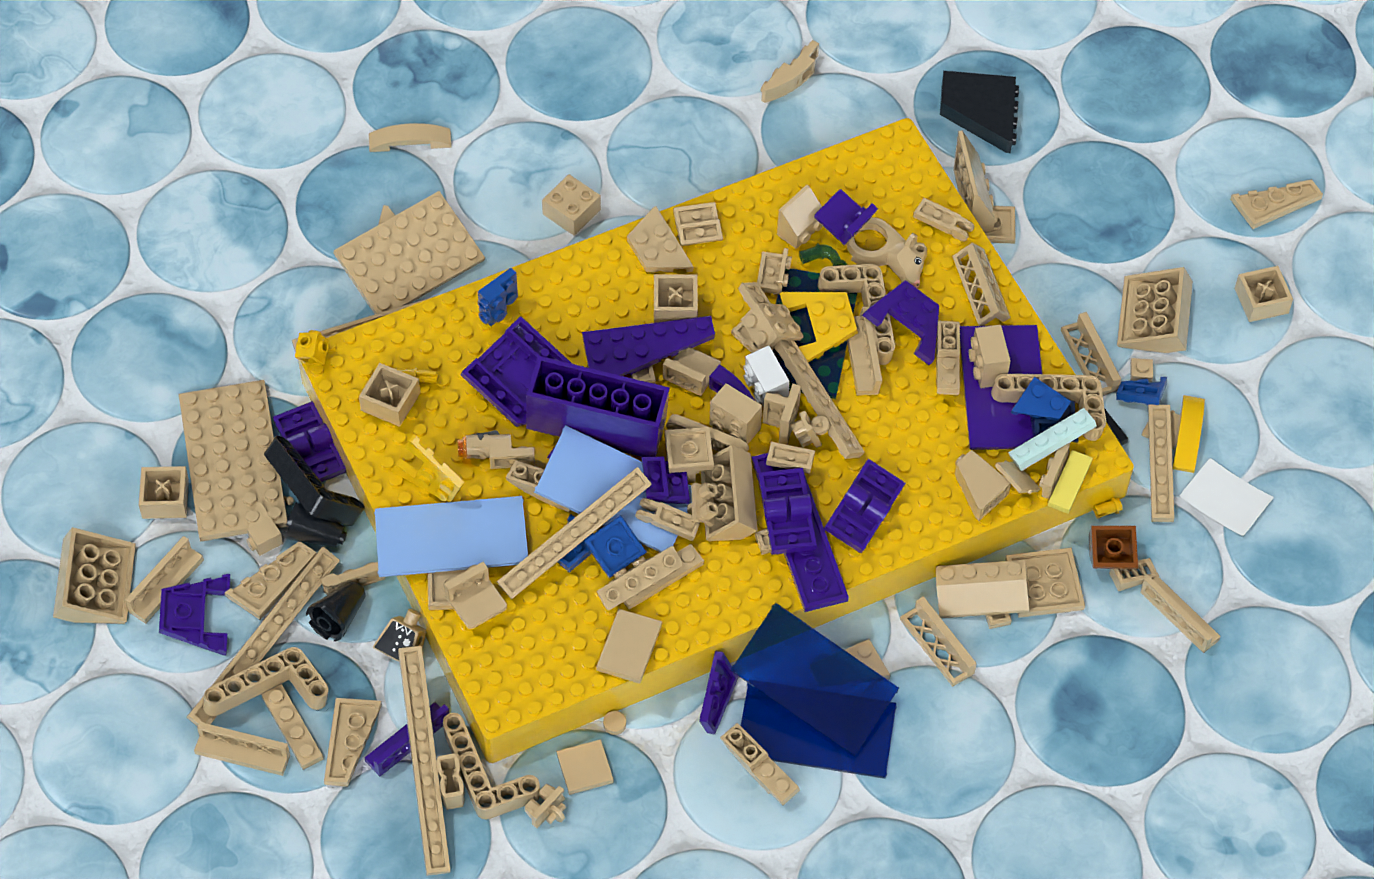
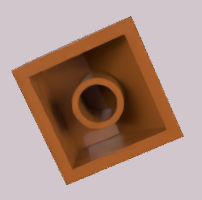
(1113, 547)

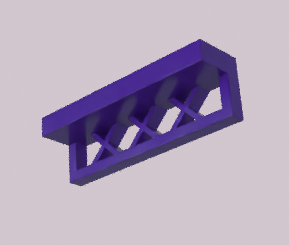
(398, 745)

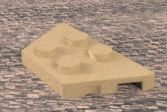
(657, 245)

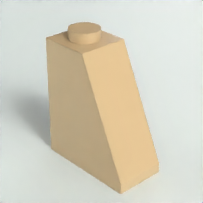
(980, 483)

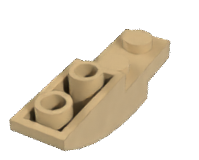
(791, 76)
(948, 357)
(527, 478)
(759, 764)

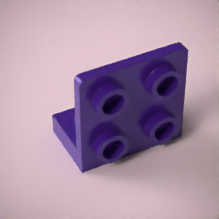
(844, 216)

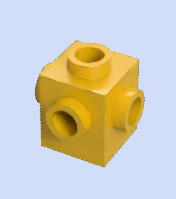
(311, 348)

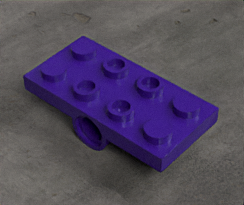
(311, 440)
(864, 506)
(787, 511)

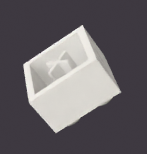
(765, 374)

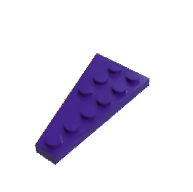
(641, 346)

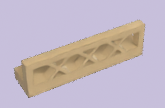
(984, 276)
(1096, 349)
(864, 358)
(169, 572)
(1179, 613)
(944, 636)
(242, 749)

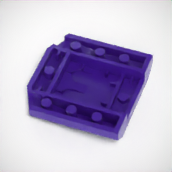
(507, 369)

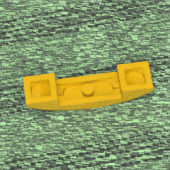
(1189, 434)

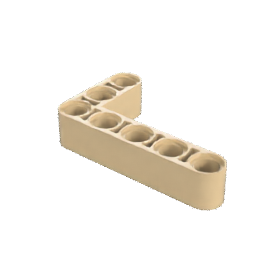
(867, 286)
(1078, 392)
(267, 680)
(476, 774)

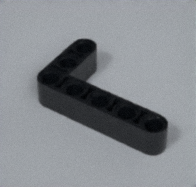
(307, 486)

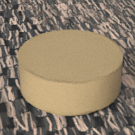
(614, 722)

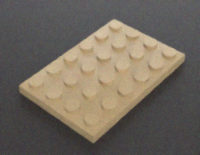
(409, 254)

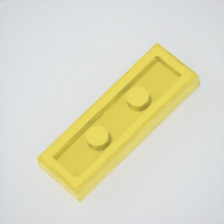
(1070, 481)

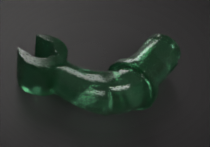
(821, 252)

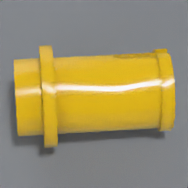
(1107, 508)

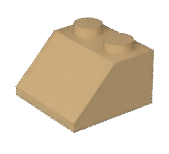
(797, 218)

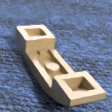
(409, 134)

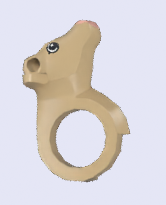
(901, 255)

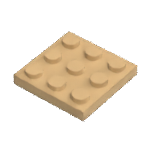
(1051, 582)

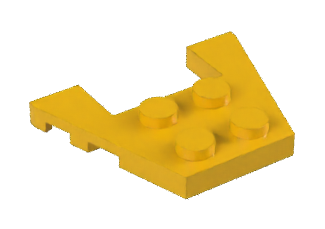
(830, 319)
(432, 476)

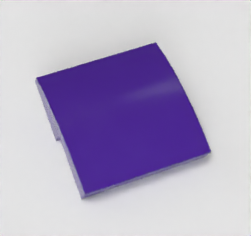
(665, 486)

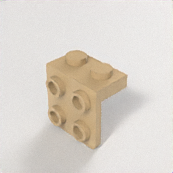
(770, 324)
(474, 596)

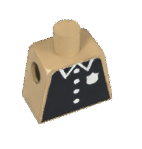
(401, 633)

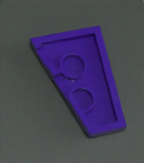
(718, 692)

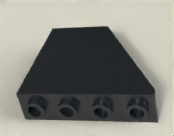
(982, 105)

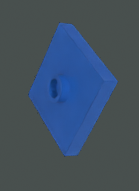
(614, 546)

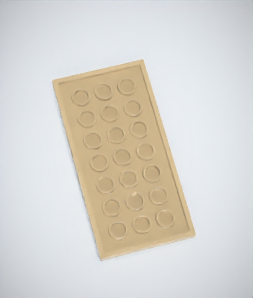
(227, 465)

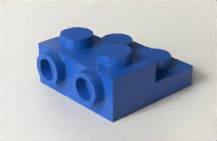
(496, 296)

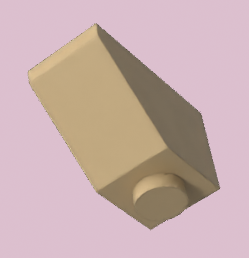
(263, 533)

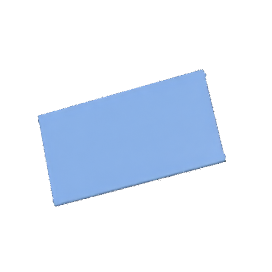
(585, 470)
(450, 536)

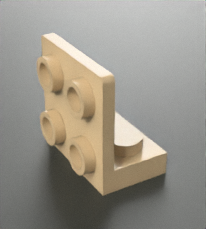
(690, 370)

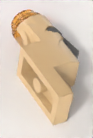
(495, 447)

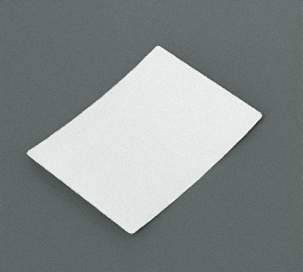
(1225, 497)

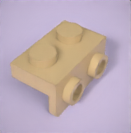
(772, 271)

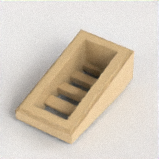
(1129, 582)

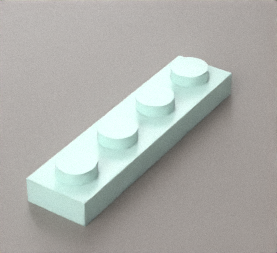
(1052, 439)

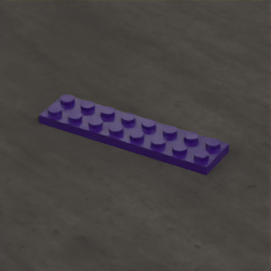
(816, 570)

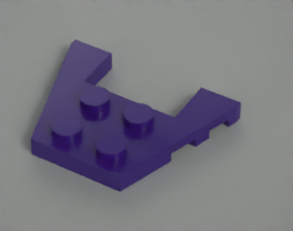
(913, 311)
(184, 611)

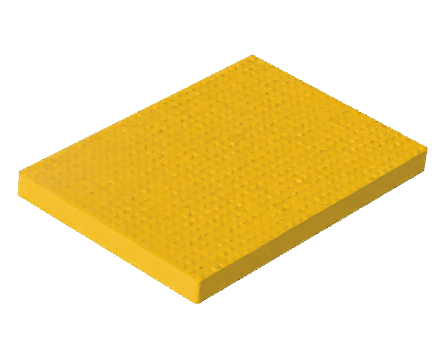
(536, 662)

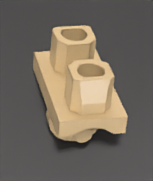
(807, 430)
(703, 506)
(550, 809)

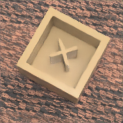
(571, 204)
(1263, 293)
(675, 297)
(989, 354)
(389, 394)
(735, 414)
(163, 492)

